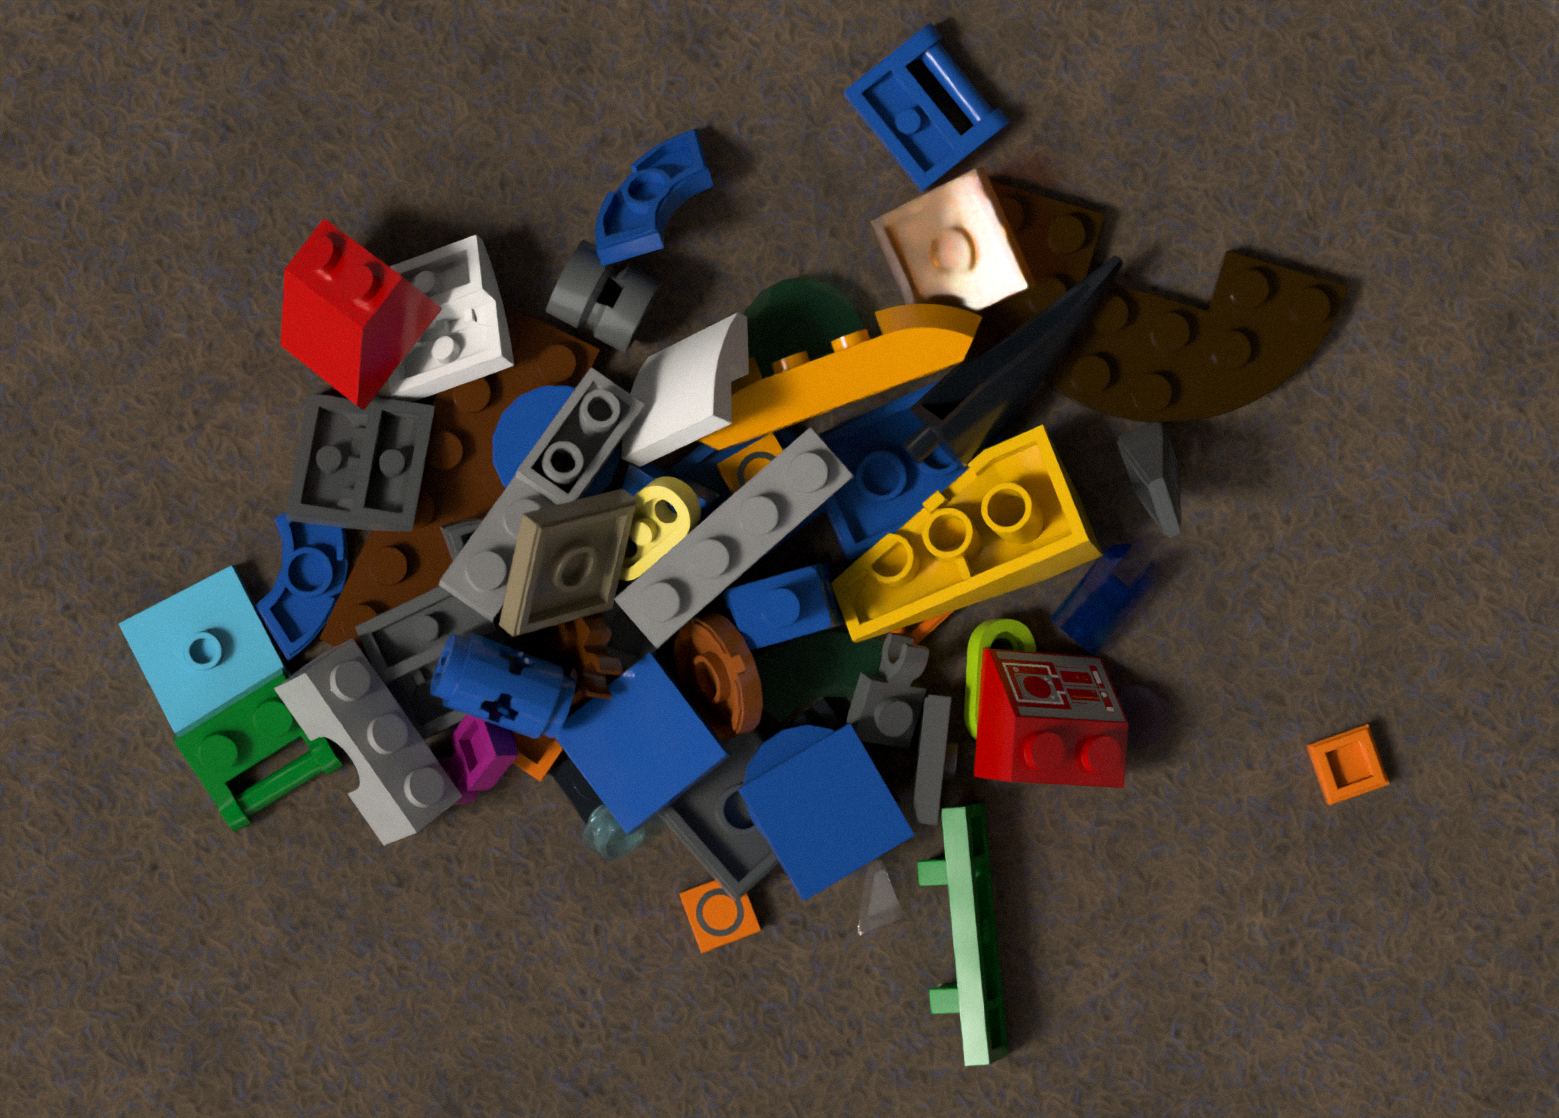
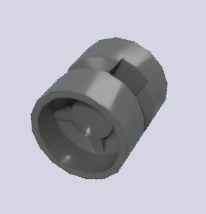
(583, 287)

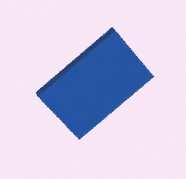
(885, 480)

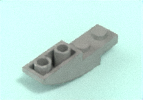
(552, 474)

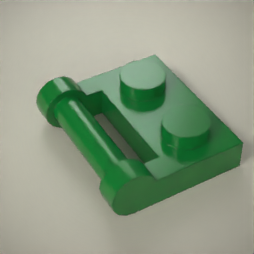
(241, 736)

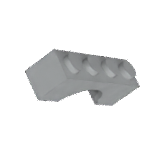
(733, 537)

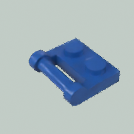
(908, 118)

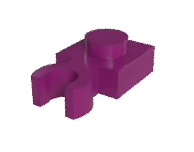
(480, 754)

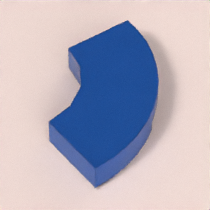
(641, 207)
(308, 583)

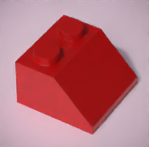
(350, 314)

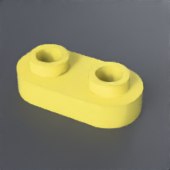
(656, 527)

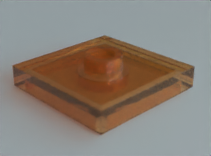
(954, 246)

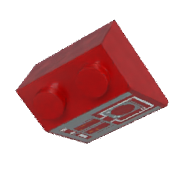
(1049, 720)

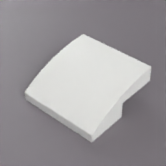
(468, 333)
(687, 390)

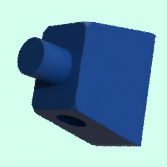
(782, 606)

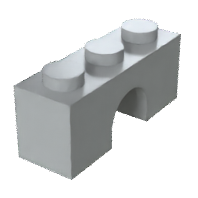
(398, 774)

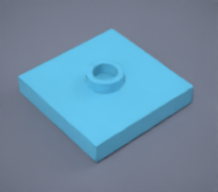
(202, 647)

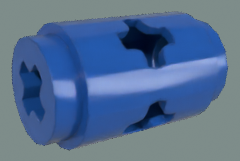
(475, 671)

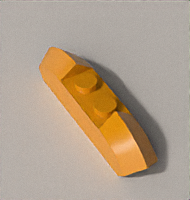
(912, 345)

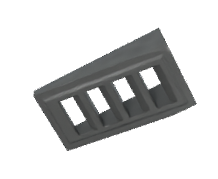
(1154, 474)

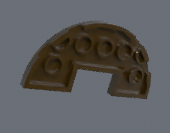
(1154, 355)

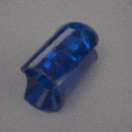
(1101, 601)

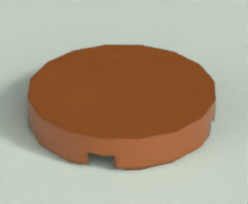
(721, 674)

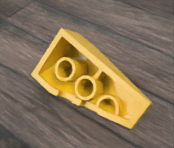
(983, 536)

